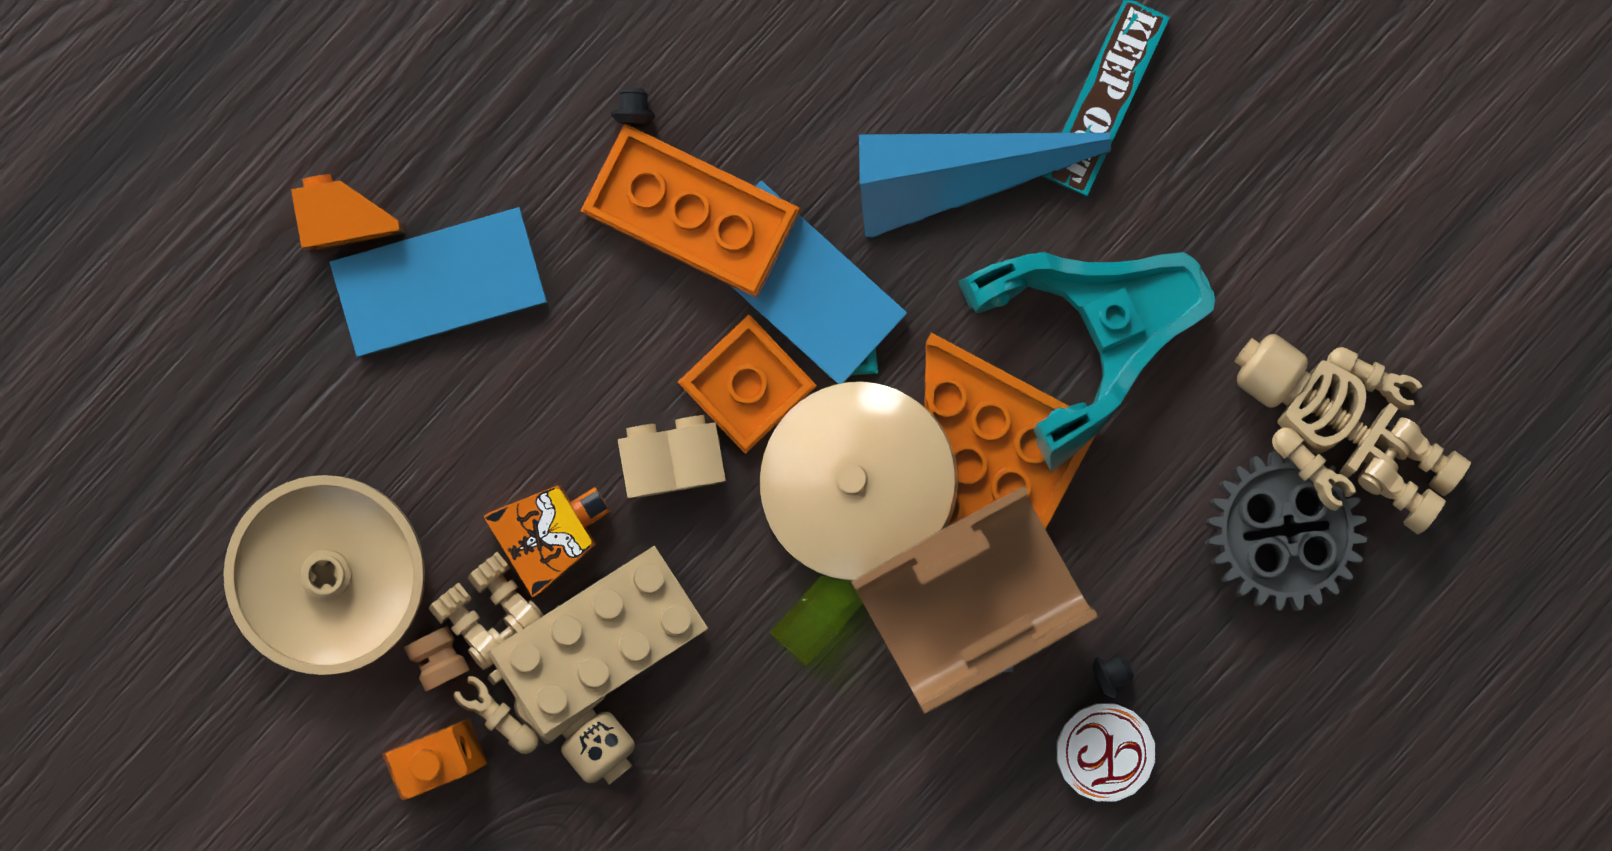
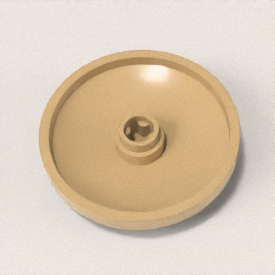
(857, 478)
(324, 574)

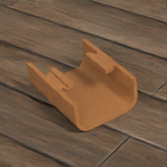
(973, 599)

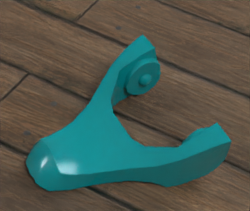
(1127, 310)

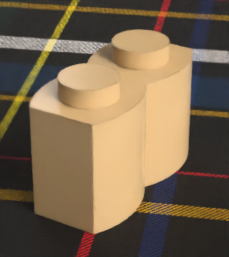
(671, 458)

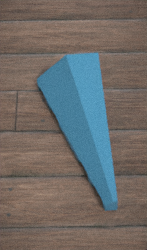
(929, 173)

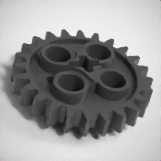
(1293, 574)

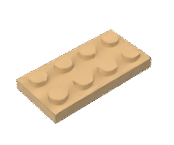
(597, 641)

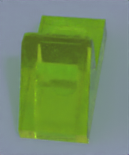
(817, 617)

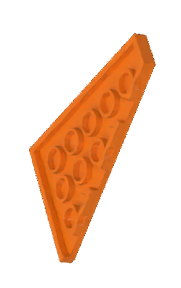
(992, 431)

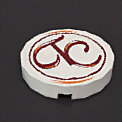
(1105, 752)

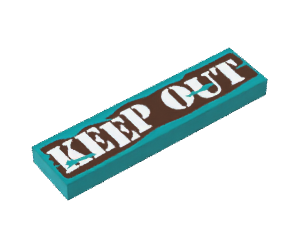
(1111, 86)

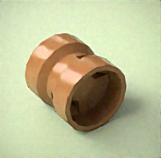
(436, 658)

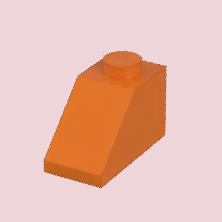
(337, 215)

